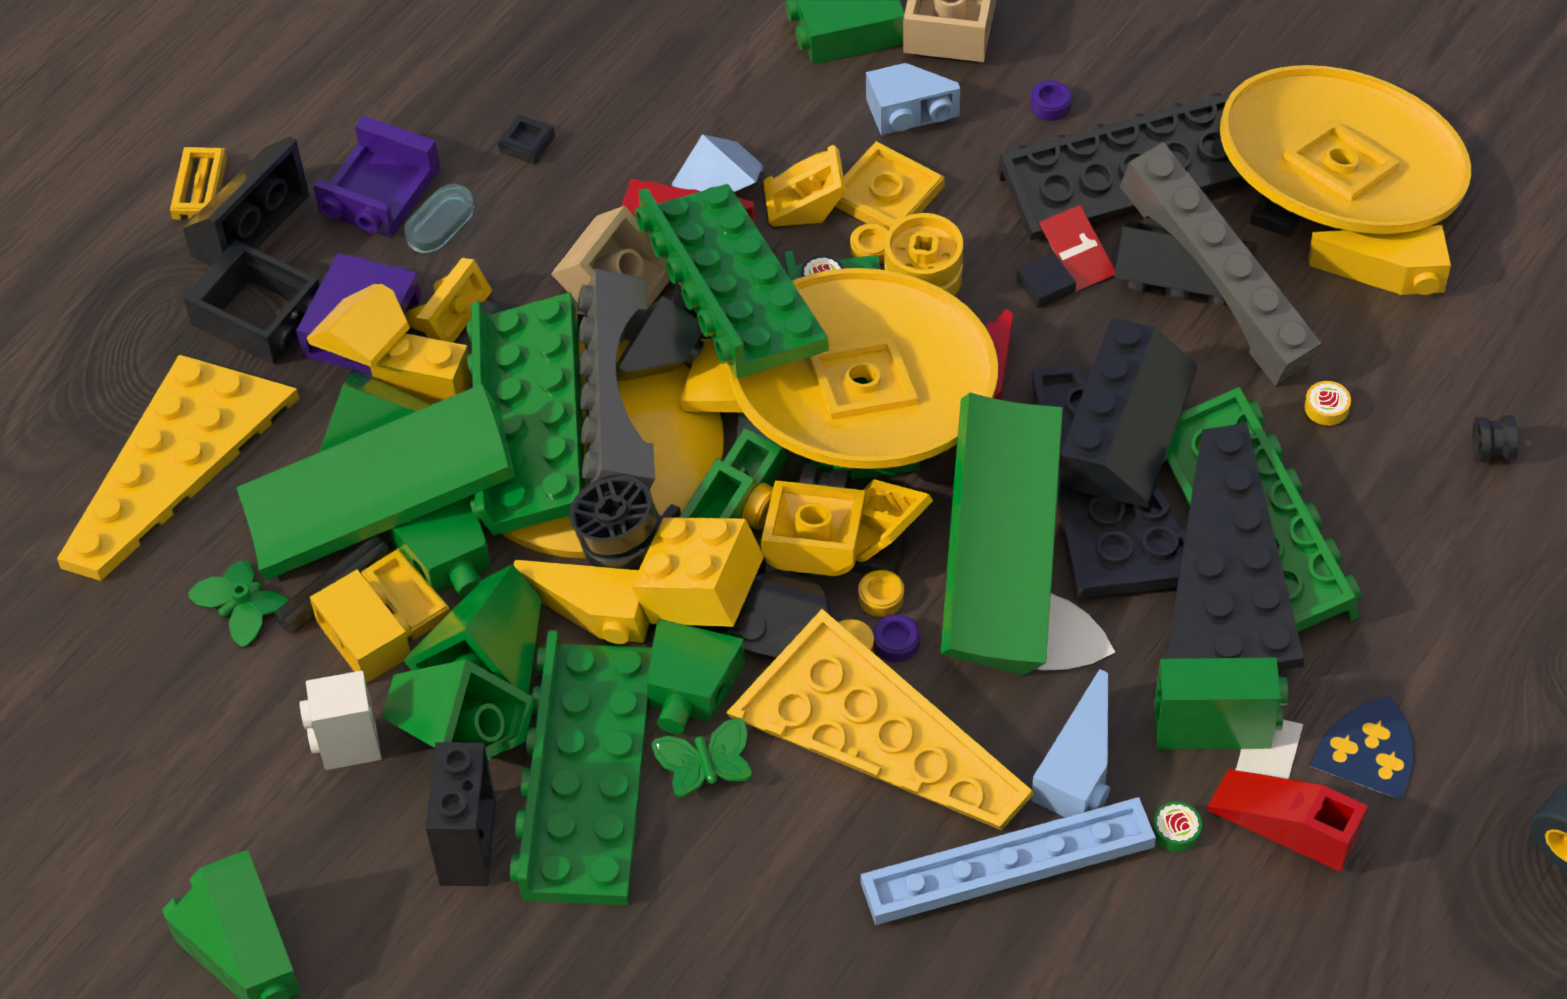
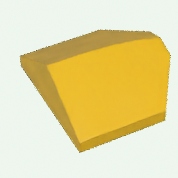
(805, 190)
(362, 326)
(886, 515)

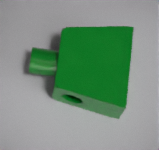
(445, 547)
(691, 673)

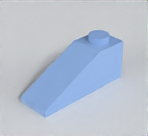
(1076, 766)

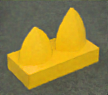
(450, 305)

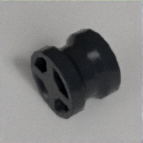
(1495, 438)

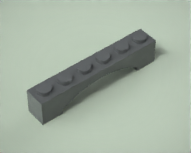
(611, 311)
(1272, 326)

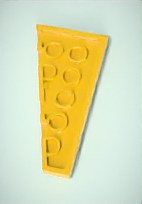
(173, 452)
(859, 712)

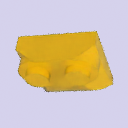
(812, 528)

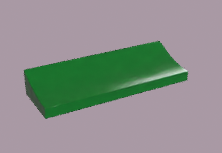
(376, 481)
(1002, 534)

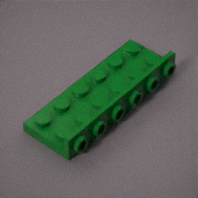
(731, 280)
(533, 375)
(1307, 560)
(583, 774)

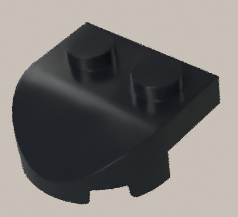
(777, 611)

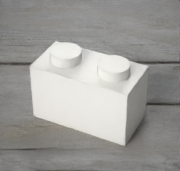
(341, 720)

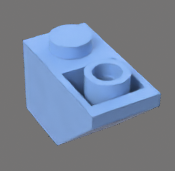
(910, 97)

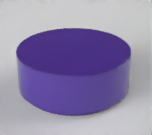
(1050, 100)
(896, 638)

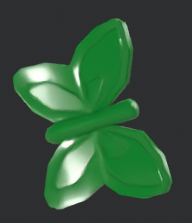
(240, 597)
(694, 766)

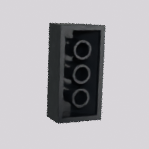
(1127, 415)

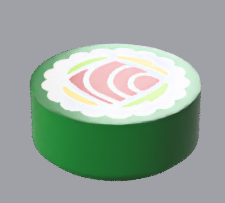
(1176, 826)

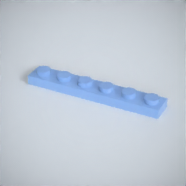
(1007, 861)

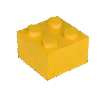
(698, 571)

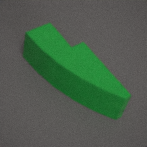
(732, 481)

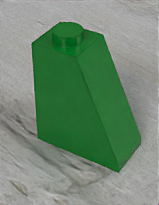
(366, 406)
(489, 628)
(459, 706)
(232, 930)

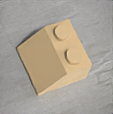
(613, 245)

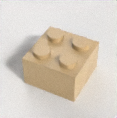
(948, 28)

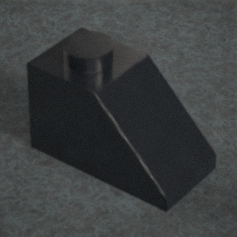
(661, 342)

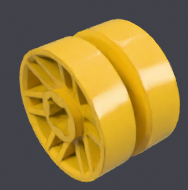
(926, 249)

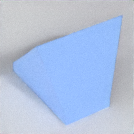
(718, 163)

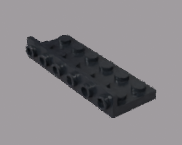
(1091, 164)

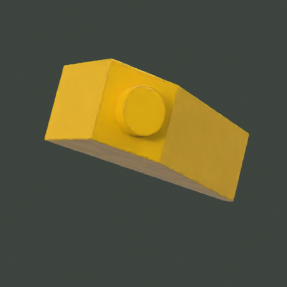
(1394, 262)
(590, 597)

